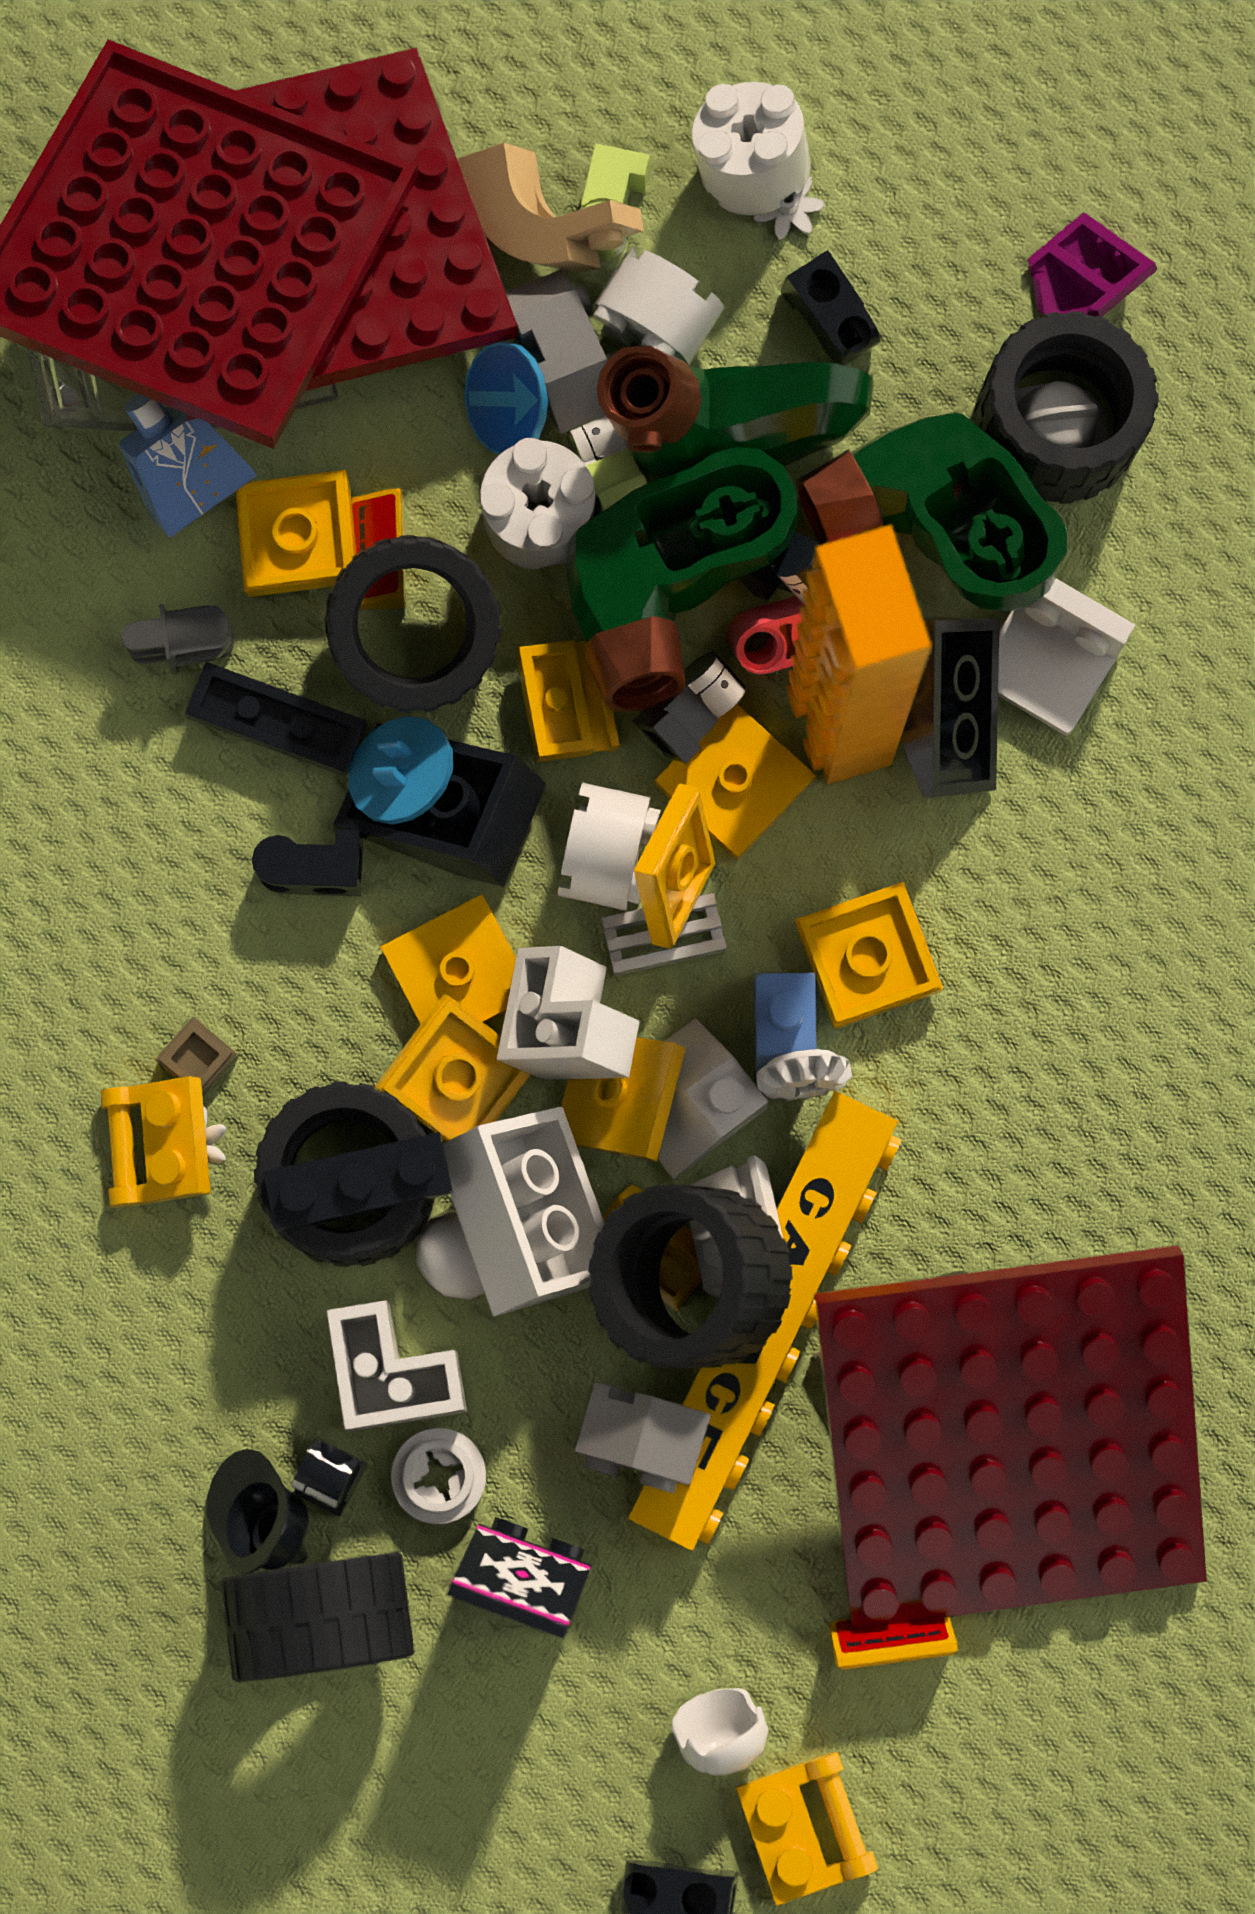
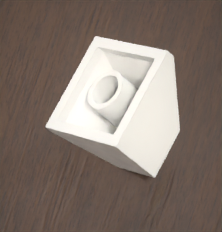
(709, 1101)

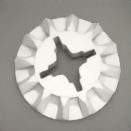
(803, 1074)
(412, 1465)

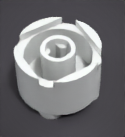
(751, 146)
(655, 306)
(529, 474)
(607, 846)

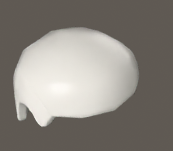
(446, 1257)
(720, 1731)

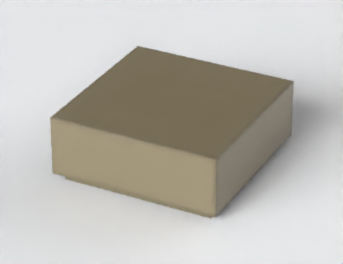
(197, 1054)

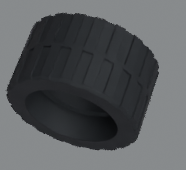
(1098, 354)
(467, 666)
(298, 1122)
(628, 1266)
(317, 1617)

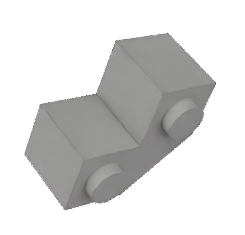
(563, 342)
(642, 1436)

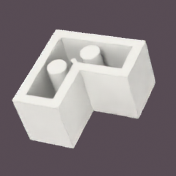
(557, 1021)
(380, 1386)

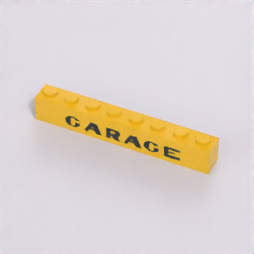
(813, 1218)

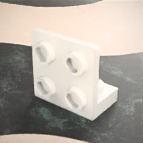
(1058, 655)

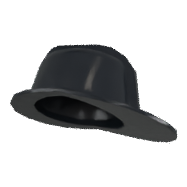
(256, 1515)

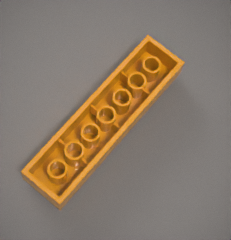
(857, 655)

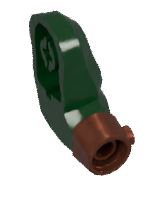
(686, 413)
(956, 498)
(665, 555)

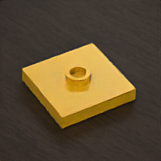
(295, 532)
(741, 779)
(674, 866)
(868, 955)
(457, 957)
(452, 1072)
(629, 1112)

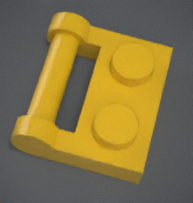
(171, 1137)
(786, 1833)

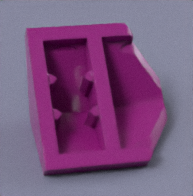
(1086, 269)

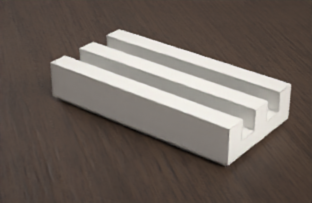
(633, 918)

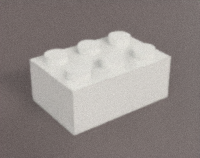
(525, 1208)

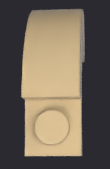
(519, 222)

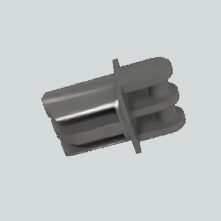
(180, 637)

